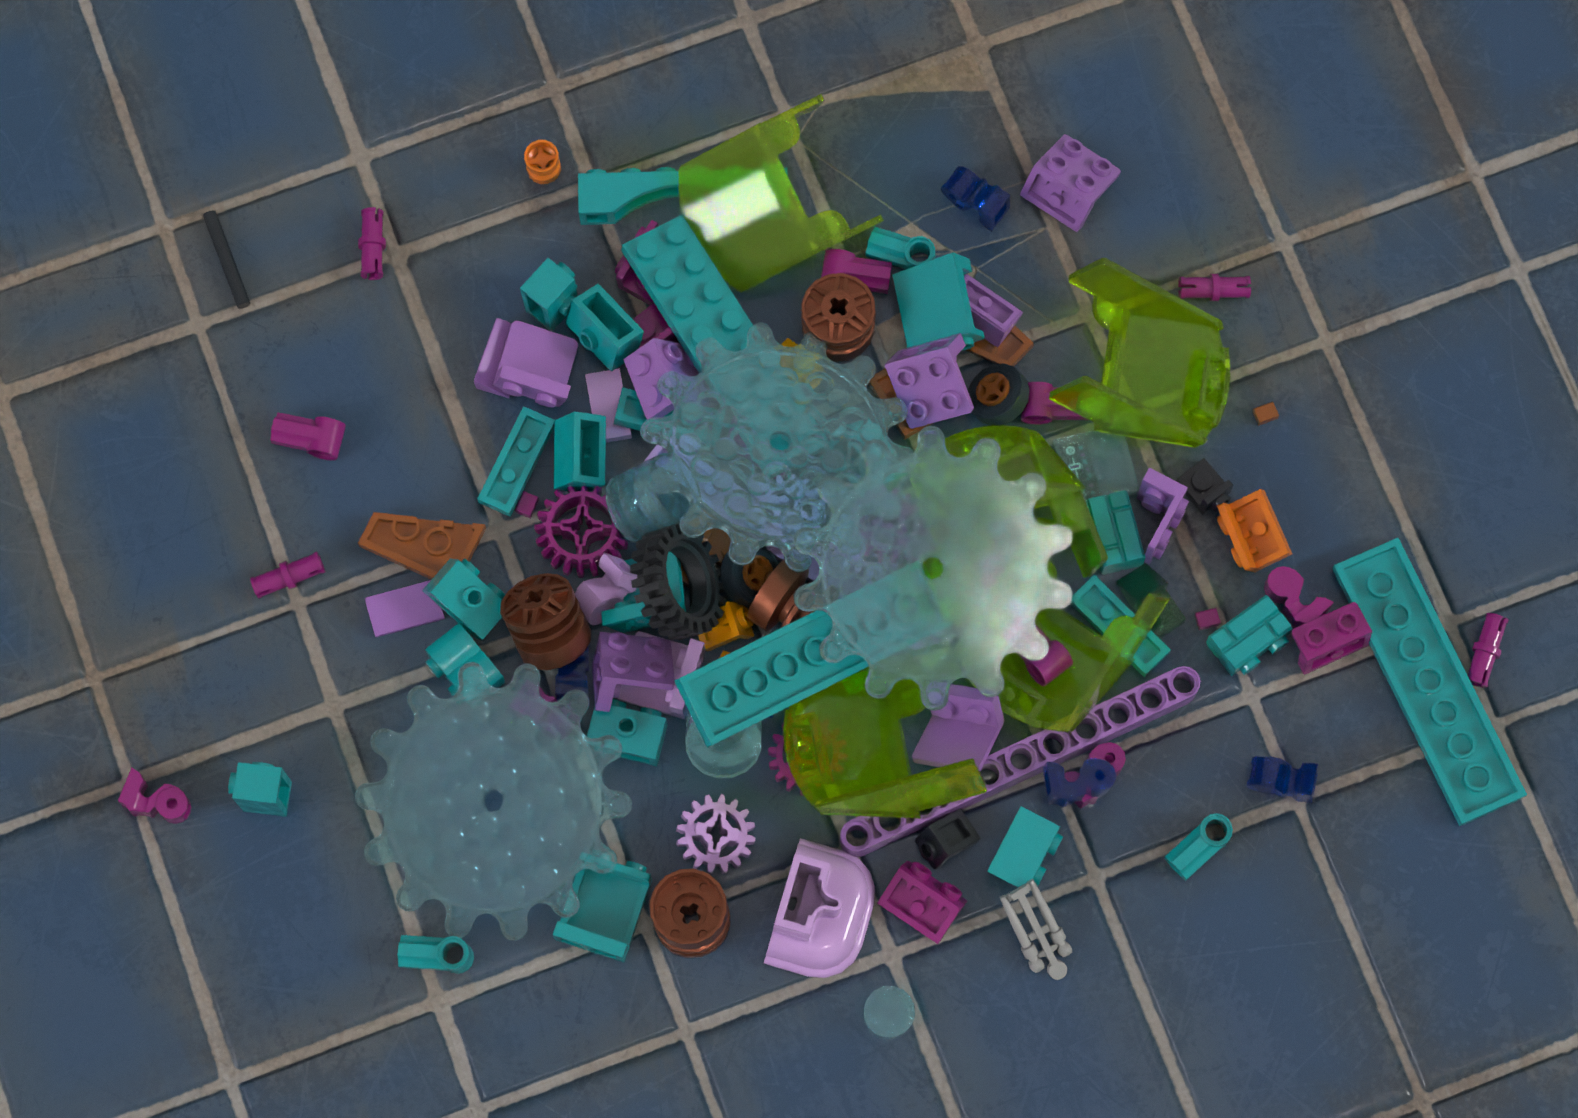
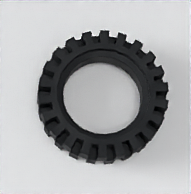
(655, 589)

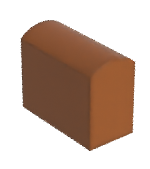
(1265, 413)

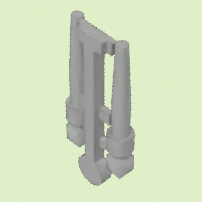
(1055, 968)

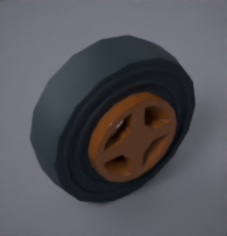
(1001, 382)
(743, 586)

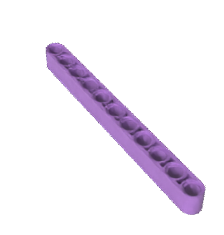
(1034, 750)

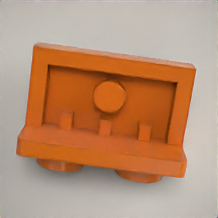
(1253, 531)

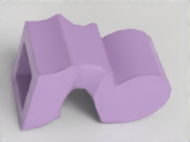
(604, 592)

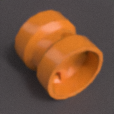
(541, 154)

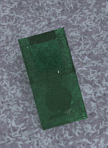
(1138, 585)

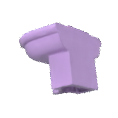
(830, 913)

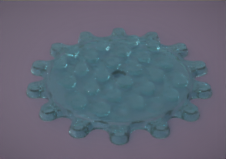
(725, 430)
(989, 556)
(438, 791)

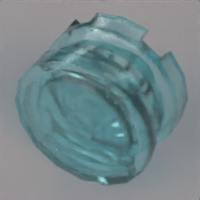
(888, 1013)

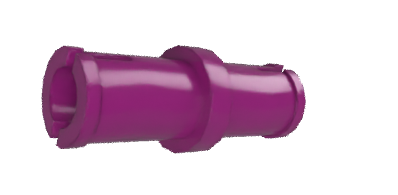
(372, 243)
(1214, 287)
(287, 575)
(1487, 649)

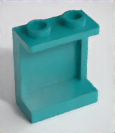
(936, 301)
(607, 910)

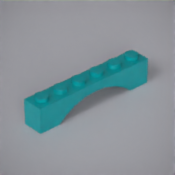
(612, 196)

